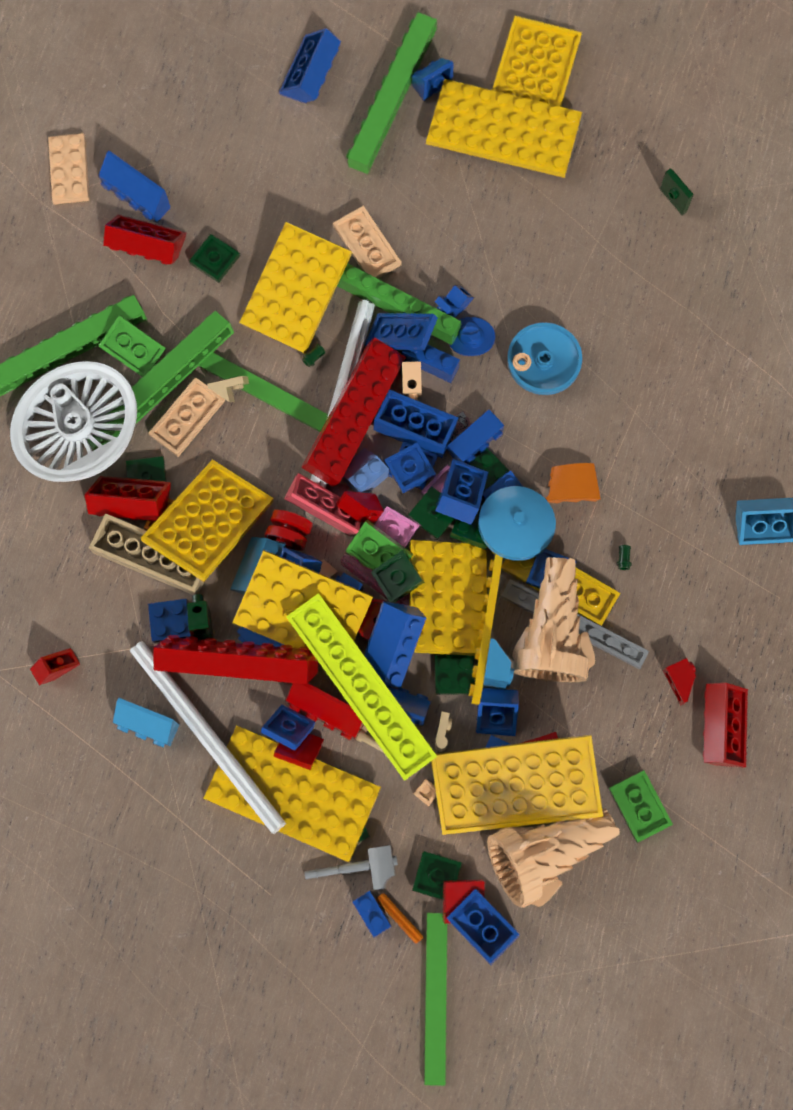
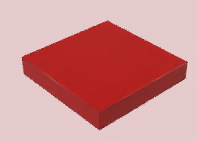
(304, 755)
(456, 892)

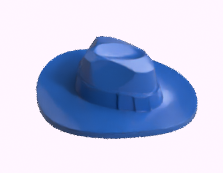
(474, 337)

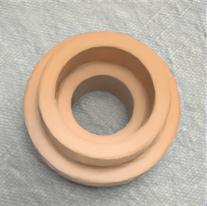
(521, 357)

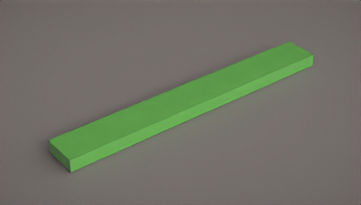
(267, 392)
(435, 1000)

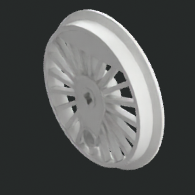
(73, 421)

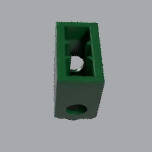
(199, 618)

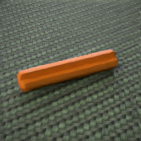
(399, 918)

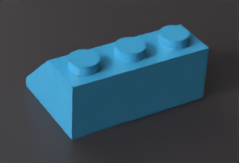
(764, 521)
(251, 560)
(498, 668)
(144, 723)

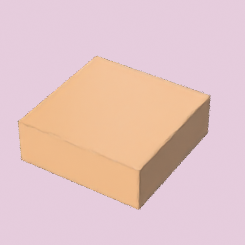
(426, 792)

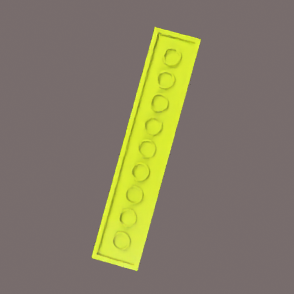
(361, 686)

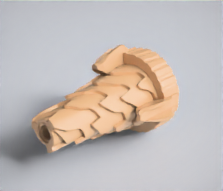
(552, 642)
(532, 858)

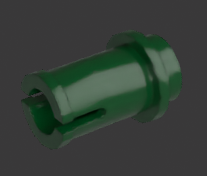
(313, 355)
(624, 557)

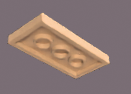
(68, 168)
(367, 243)
(186, 417)

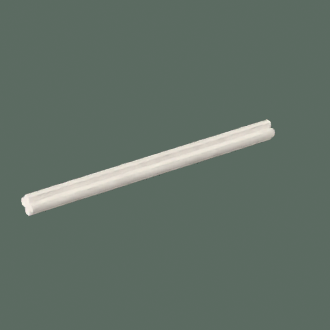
(352, 355)
(210, 740)

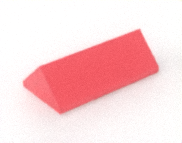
(321, 504)

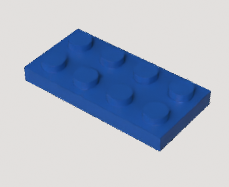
(403, 330)

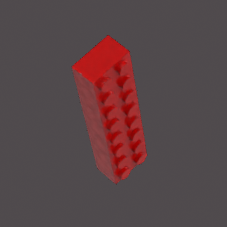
(353, 412)
(235, 659)

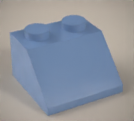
(365, 472)

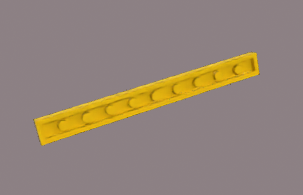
(485, 634)

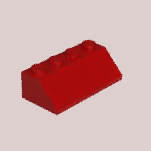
(143, 239)
(128, 498)
(325, 708)
(725, 725)

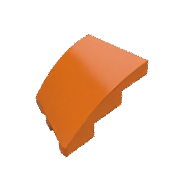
(573, 483)

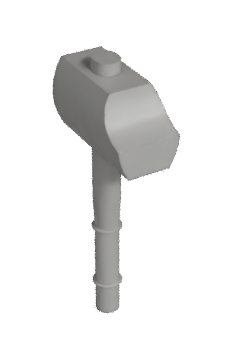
(380, 862)

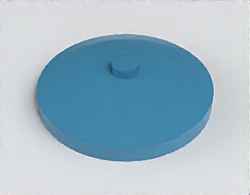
(553, 355)
(516, 523)

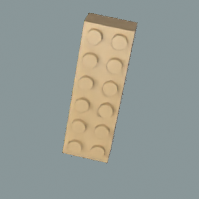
(123, 545)

